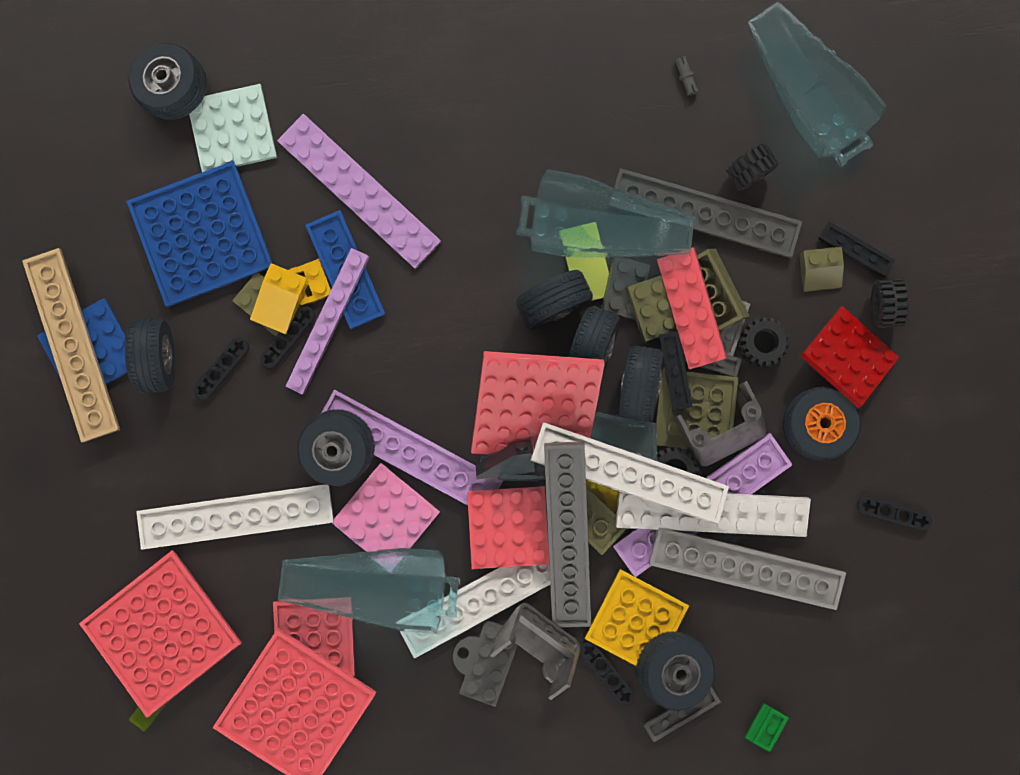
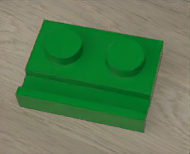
(766, 727)

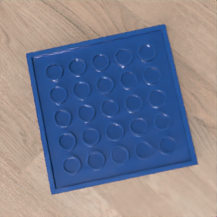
(200, 234)

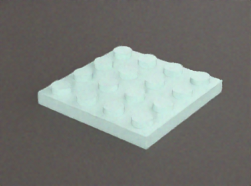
(233, 128)

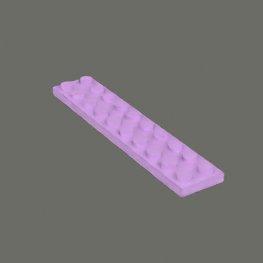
(359, 191)
(416, 454)
(742, 474)

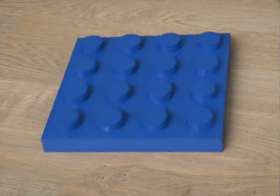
(106, 337)

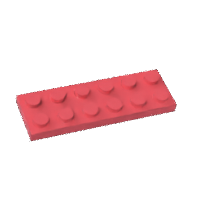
(692, 309)

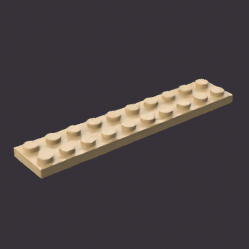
(71, 345)

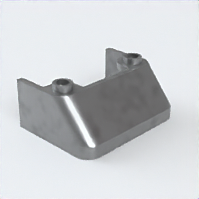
(709, 450)
(544, 641)

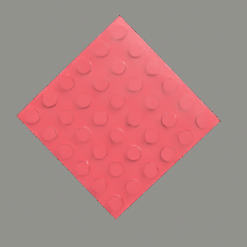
(529, 389)
(160, 633)
(294, 708)

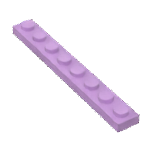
(327, 321)

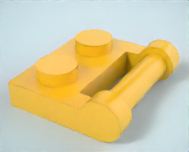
(317, 281)

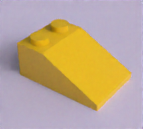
(279, 298)

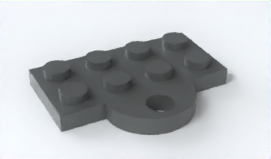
(483, 673)

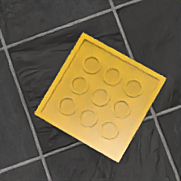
(633, 616)

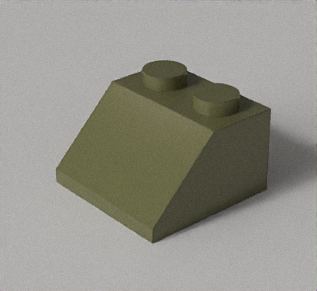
(821, 269)

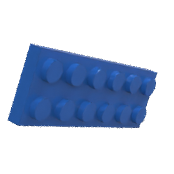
(333, 245)

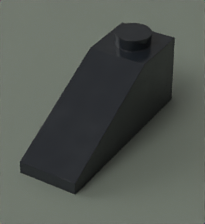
(508, 461)

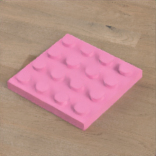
(385, 513)

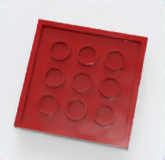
(850, 356)

